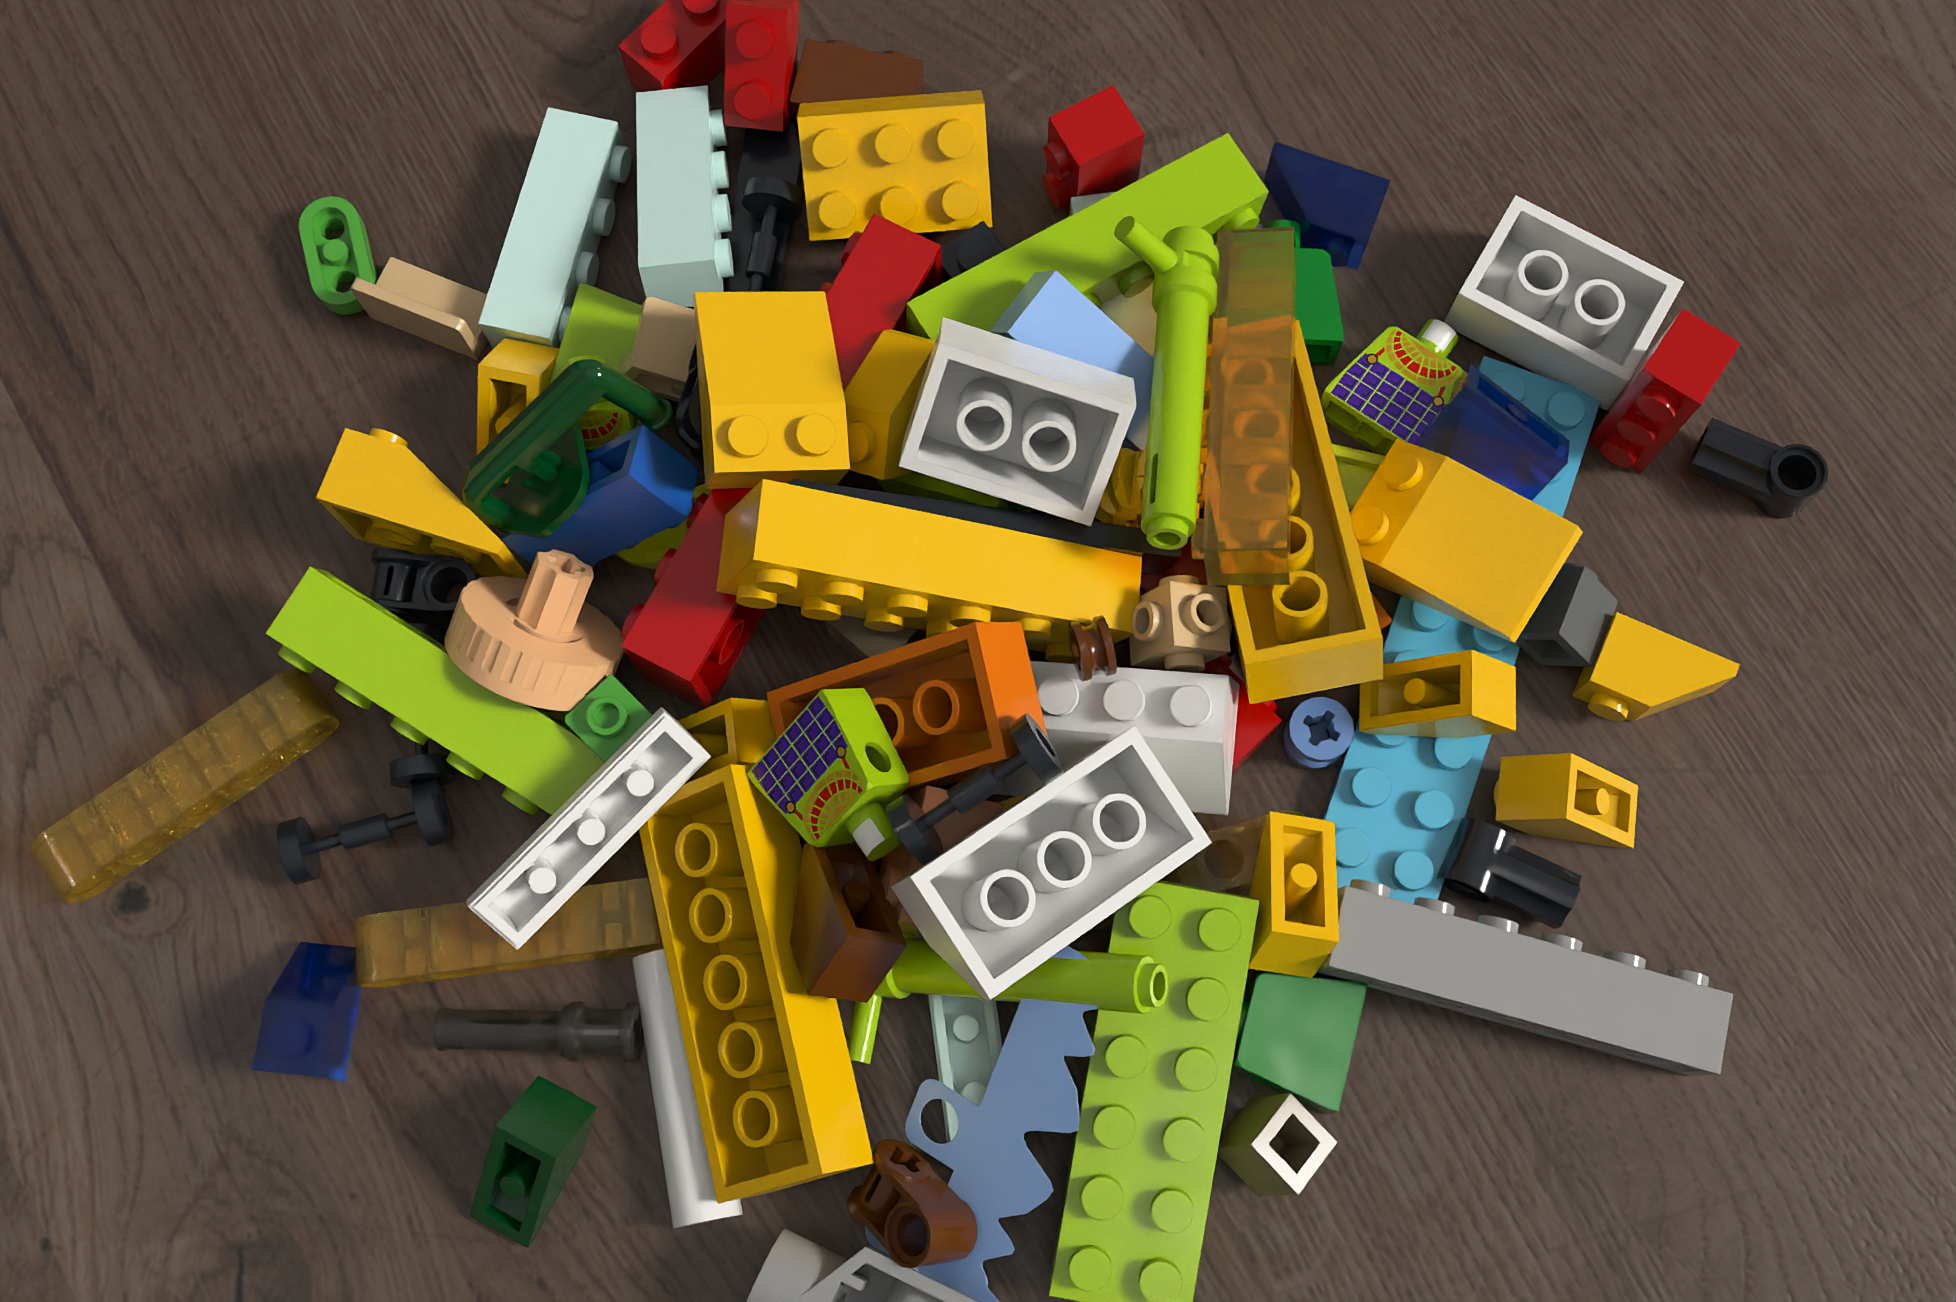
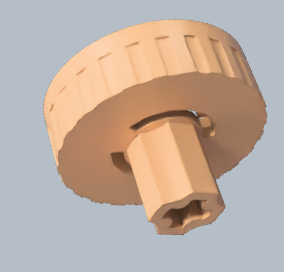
(535, 634)

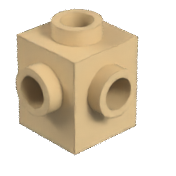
(1180, 626)

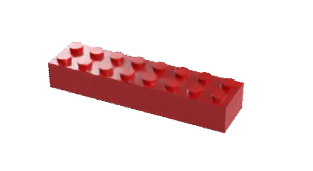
(687, 631)

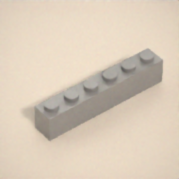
(1529, 981)

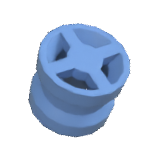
(1310, 744)

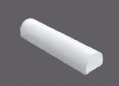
(588, 828)
(677, 1116)

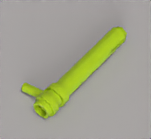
(1184, 300)
(1104, 980)

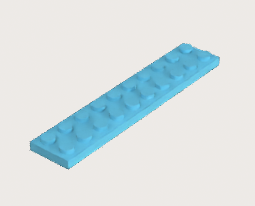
(1406, 794)

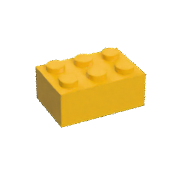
(895, 158)

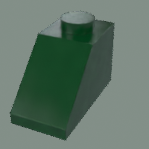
(531, 1159)

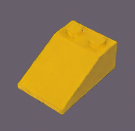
(769, 389)
(398, 503)
(1458, 540)

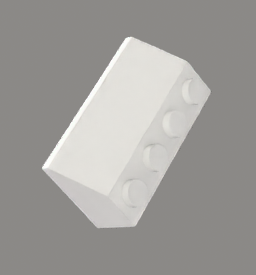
(1179, 715)
(1052, 865)

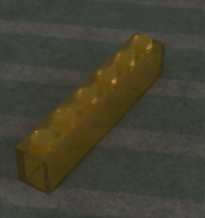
(1249, 412)

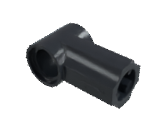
(1753, 466)
(1490, 867)

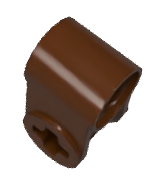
(912, 1209)

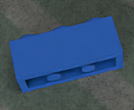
(632, 494)

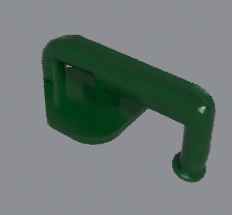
(547, 451)

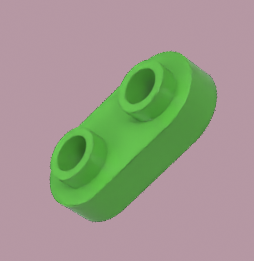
(336, 260)

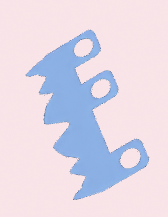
(989, 1153)

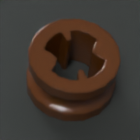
(1092, 648)

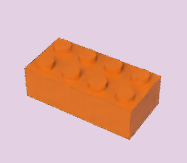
(938, 699)

